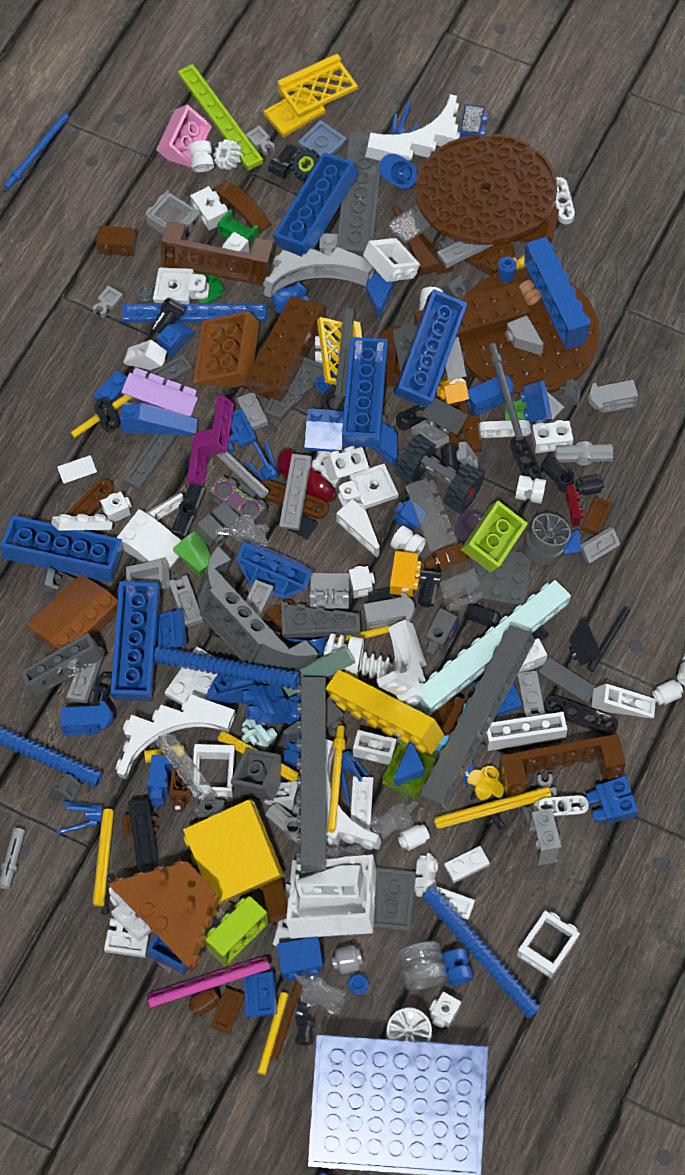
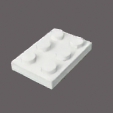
(190, 682)

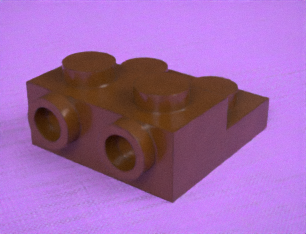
(488, 259)

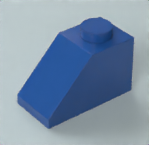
(378, 293)
(174, 338)
(388, 445)

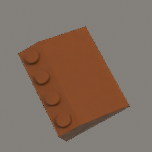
(226, 350)
(73, 613)

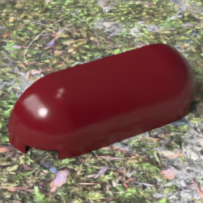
(316, 485)

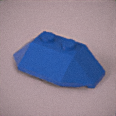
(274, 569)

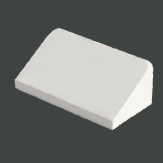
(166, 507)

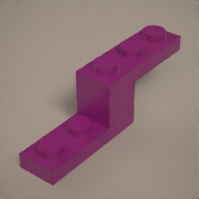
(210, 441)

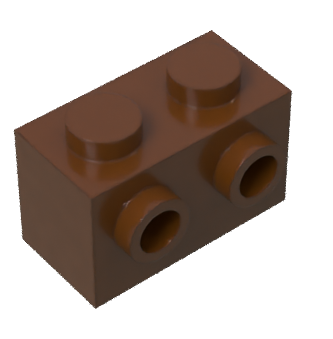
(116, 240)

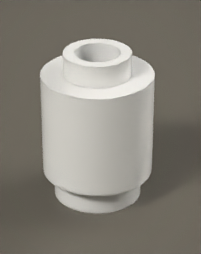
(668, 692)
(413, 837)

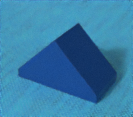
(409, 768)

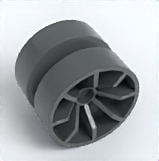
(546, 539)

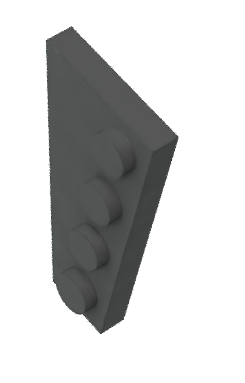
(300, 387)
(310, 622)

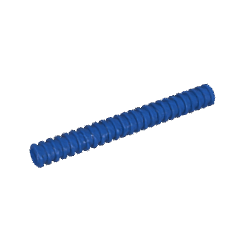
(226, 667)
(49, 758)
(480, 952)

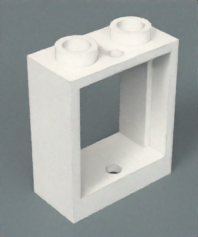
(378, 253)
(224, 752)
(537, 960)

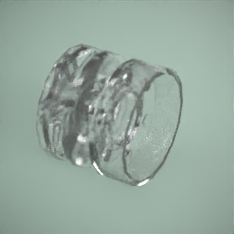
(422, 965)

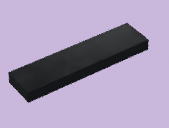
(142, 835)

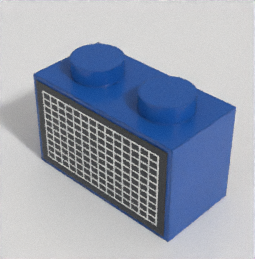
(473, 120)

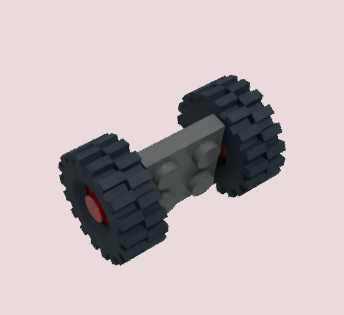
(420, 458)

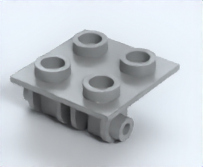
(329, 590)

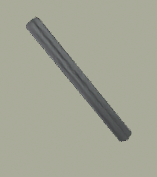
(346, 334)

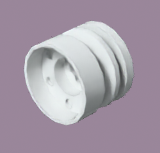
(354, 646)

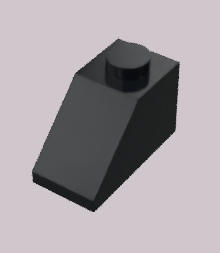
(583, 644)

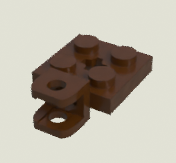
(470, 427)

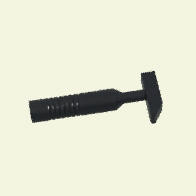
(495, 817)

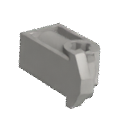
(613, 396)
(388, 611)

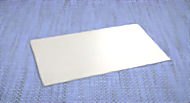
(76, 469)

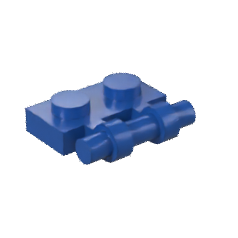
(241, 431)

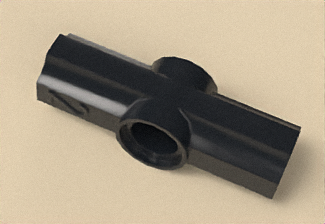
(191, 502)

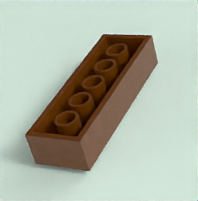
(489, 312)
(285, 349)

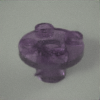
(465, 524)

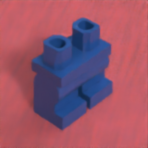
(265, 704)
(159, 784)
(614, 801)

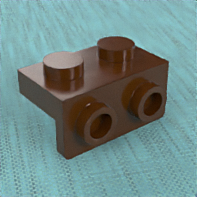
(447, 714)

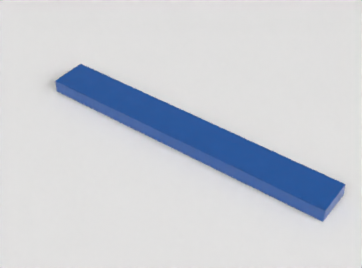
(193, 312)

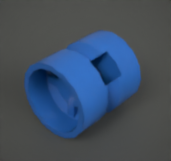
(456, 965)

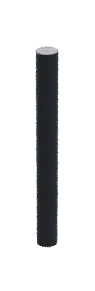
(609, 638)

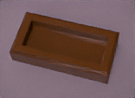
(596, 516)
(227, 1011)

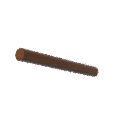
(286, 1020)

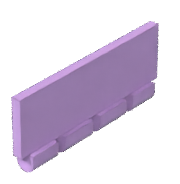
(155, 393)

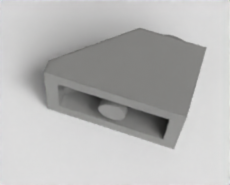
(524, 335)
(455, 364)

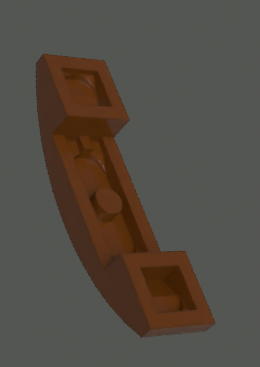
(243, 205)

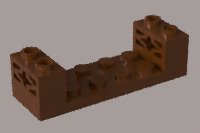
(213, 260)
(604, 749)

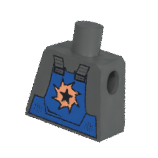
(444, 625)

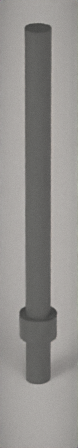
(497, 361)

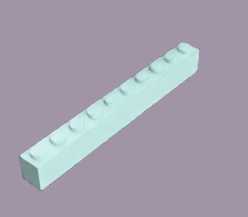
(472, 662)

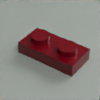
(572, 499)

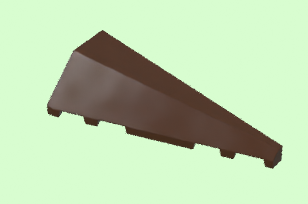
(424, 252)

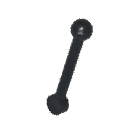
(110, 878)

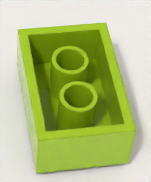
(494, 536)
(236, 930)

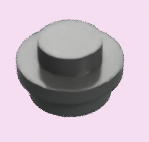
(145, 294)

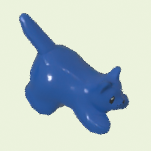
(282, 296)

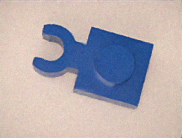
(291, 755)

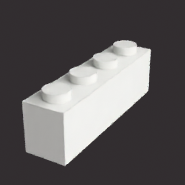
(526, 731)

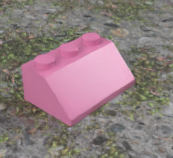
(183, 129)

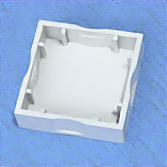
(333, 915)

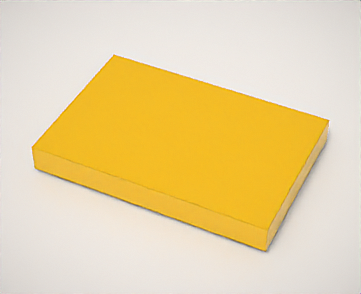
(285, 119)

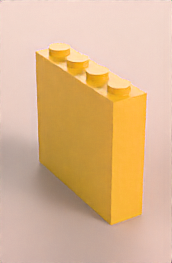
(233, 851)

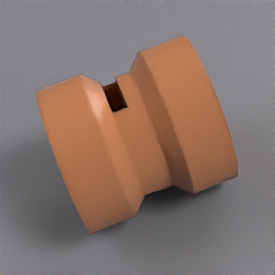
(530, 293)

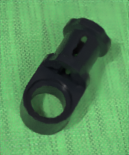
(101, 692)
(304, 1027)

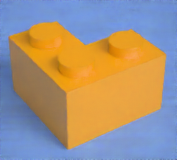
(405, 573)

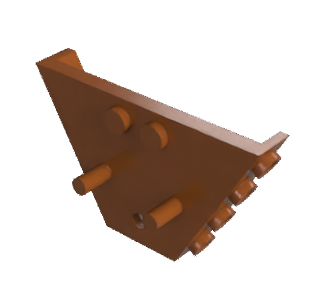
(172, 908)

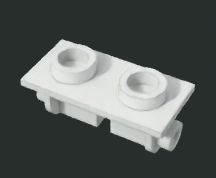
(427, 867)

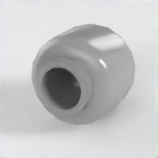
(347, 959)

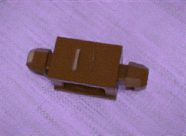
(446, 557)
(177, 796)

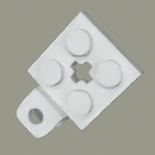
(186, 288)
(359, 487)
(128, 918)

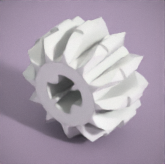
(227, 154)

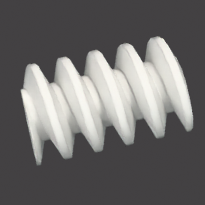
(375, 666)

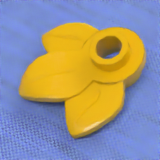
(486, 782)

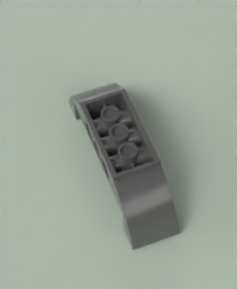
(241, 626)

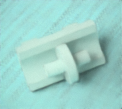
(258, 735)

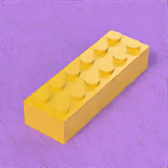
(385, 712)

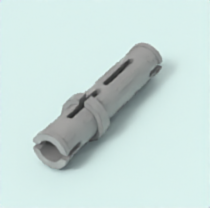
(10, 860)

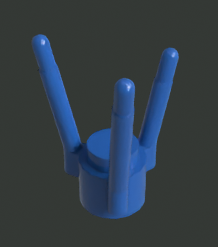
(400, 130)
(268, 471)
(349, 764)
(92, 813)

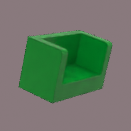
(228, 225)

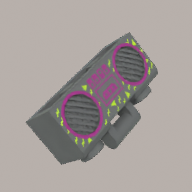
(228, 491)

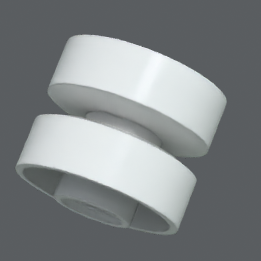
(409, 1025)

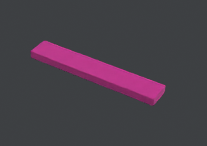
(208, 981)

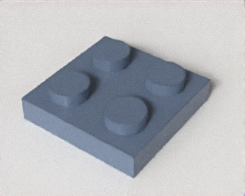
(322, 139)

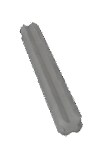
(245, 475)

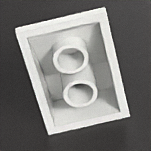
(149, 540)

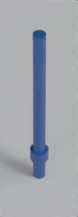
(17, 173)

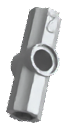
(584, 453)
(283, 821)

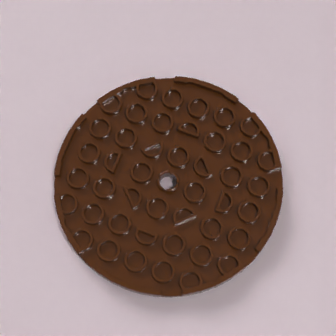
(518, 197)
(524, 367)

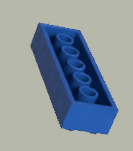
(315, 204)
(557, 293)
(430, 348)
(364, 392)
(62, 550)
(135, 641)

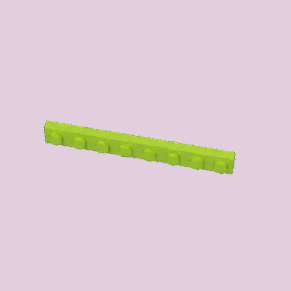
(219, 115)

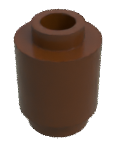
(203, 1002)

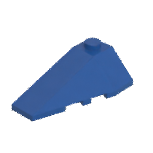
(152, 419)

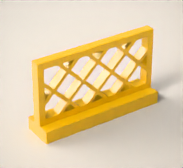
(310, 76)
(325, 349)

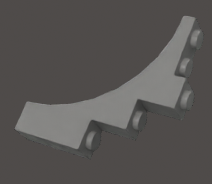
(314, 264)

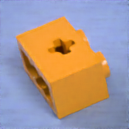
(452, 390)

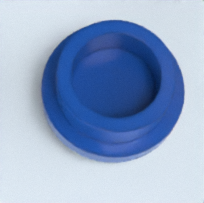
(358, 984)

